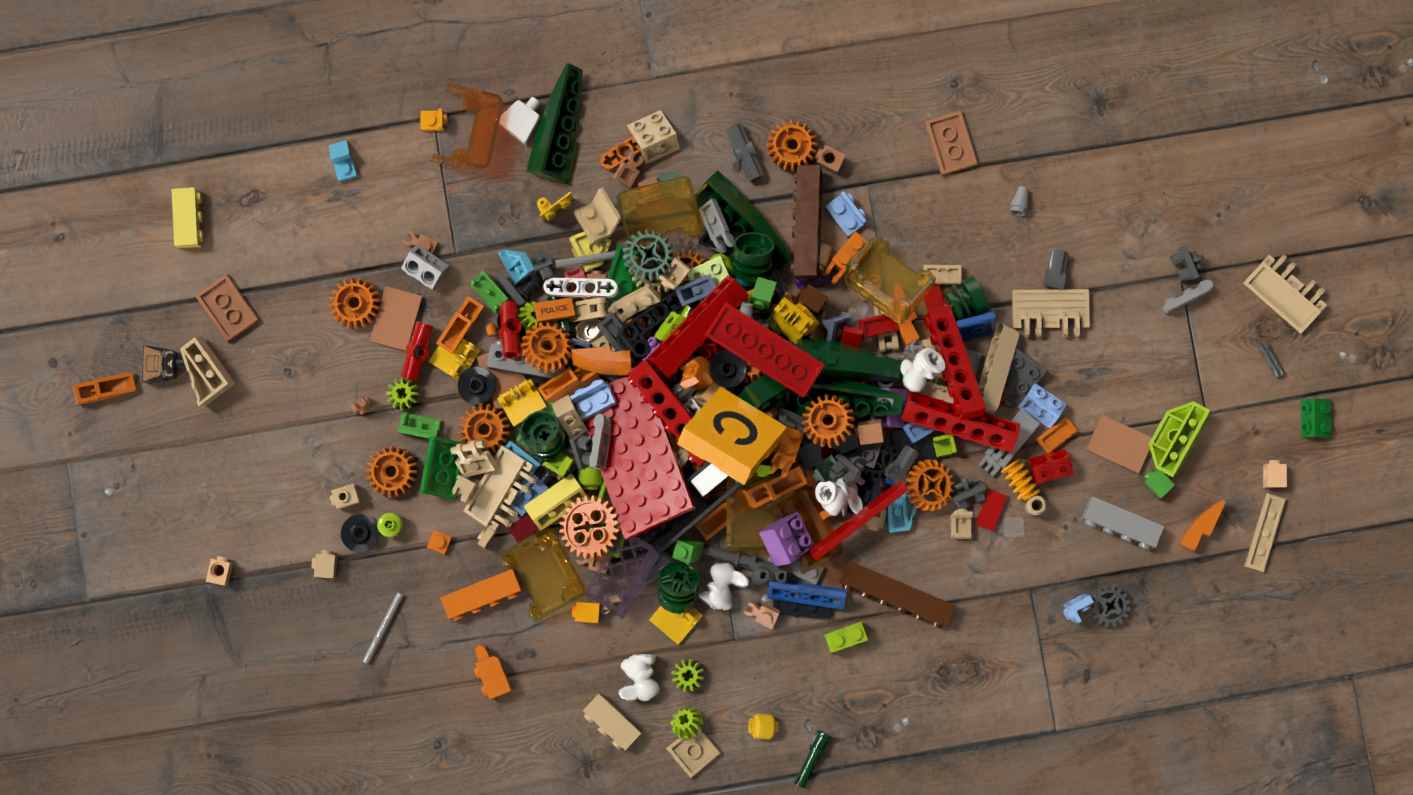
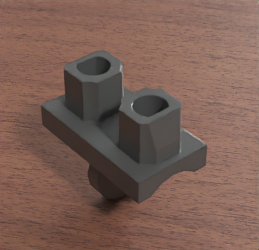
(543, 265)
(1190, 272)
(581, 448)
(852, 468)
(966, 489)
(768, 572)

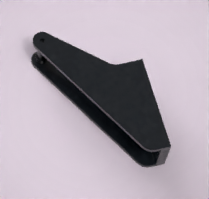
(690, 519)

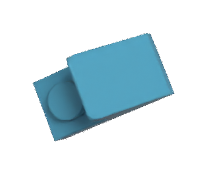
(342, 160)

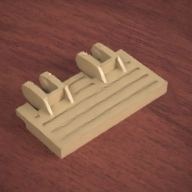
(1284, 294)
(1051, 308)
(498, 488)

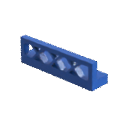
(807, 594)

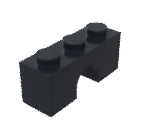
(811, 453)

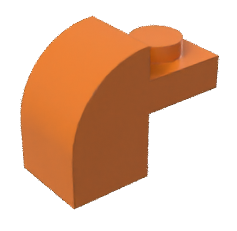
(696, 373)

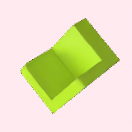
(944, 445)
(560, 465)

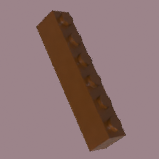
(807, 223)
(897, 593)

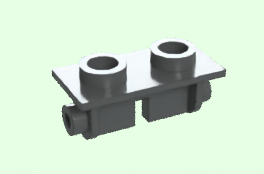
(792, 420)

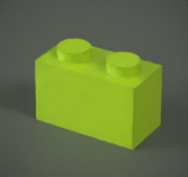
(845, 637)

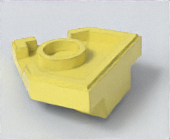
(583, 247)

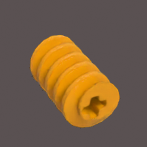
(1020, 480)

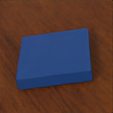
(977, 326)

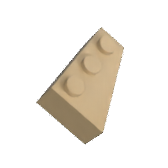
(205, 370)

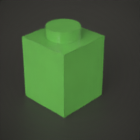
(763, 293)
(1157, 483)
(688, 550)

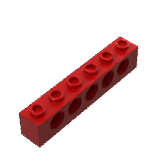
(944, 318)
(637, 376)
(941, 416)

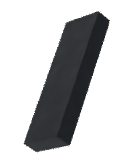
(803, 610)

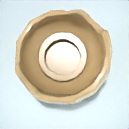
(588, 330)

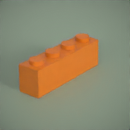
(481, 594)

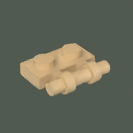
(473, 464)

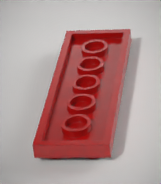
(764, 349)

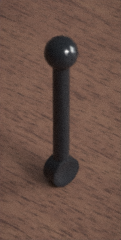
(615, 560)

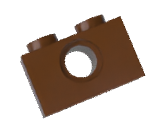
(811, 299)

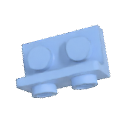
(846, 214)
(594, 399)
(1042, 405)
(1080, 604)

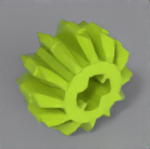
(527, 316)
(396, 397)
(683, 670)
(687, 722)

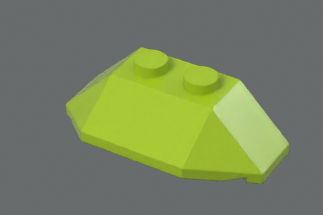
(1177, 436)

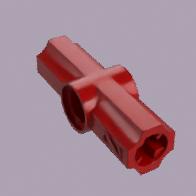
(510, 330)
(414, 362)

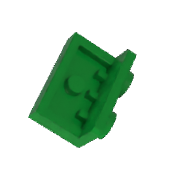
(1316, 418)

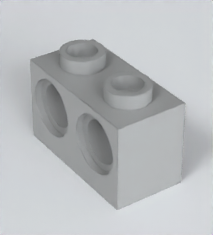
(426, 265)

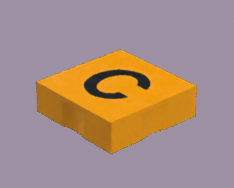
(732, 435)

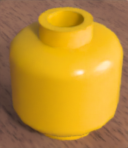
(763, 726)

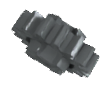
(1116, 595)

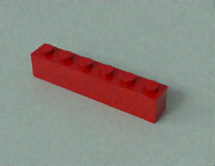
(691, 332)

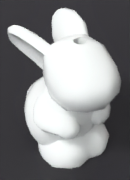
(925, 365)
(837, 496)
(718, 592)
(639, 670)

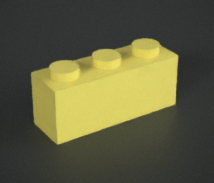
(187, 217)
(552, 503)

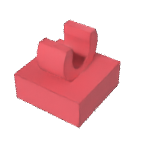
(575, 273)

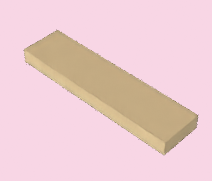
(1265, 532)

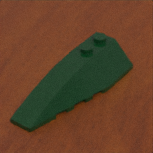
(555, 138)
(740, 213)
(851, 362)
(861, 398)

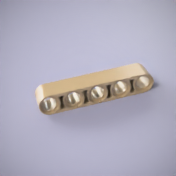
(997, 366)

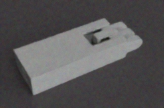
(1027, 427)

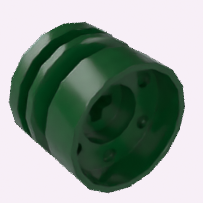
(753, 257)
(969, 299)
(544, 435)
(678, 587)

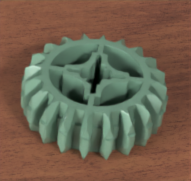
(640, 269)

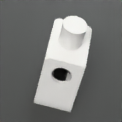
(521, 119)

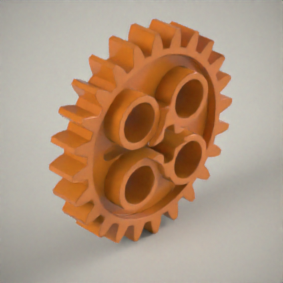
(591, 544)

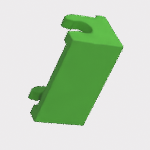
(488, 291)
(419, 426)

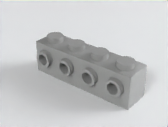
(515, 365)
(1122, 522)

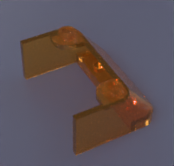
(487, 113)
(806, 503)

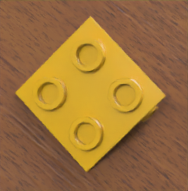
(549, 211)
(790, 320)
(455, 363)
(521, 402)
(675, 625)

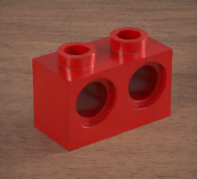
(1050, 466)

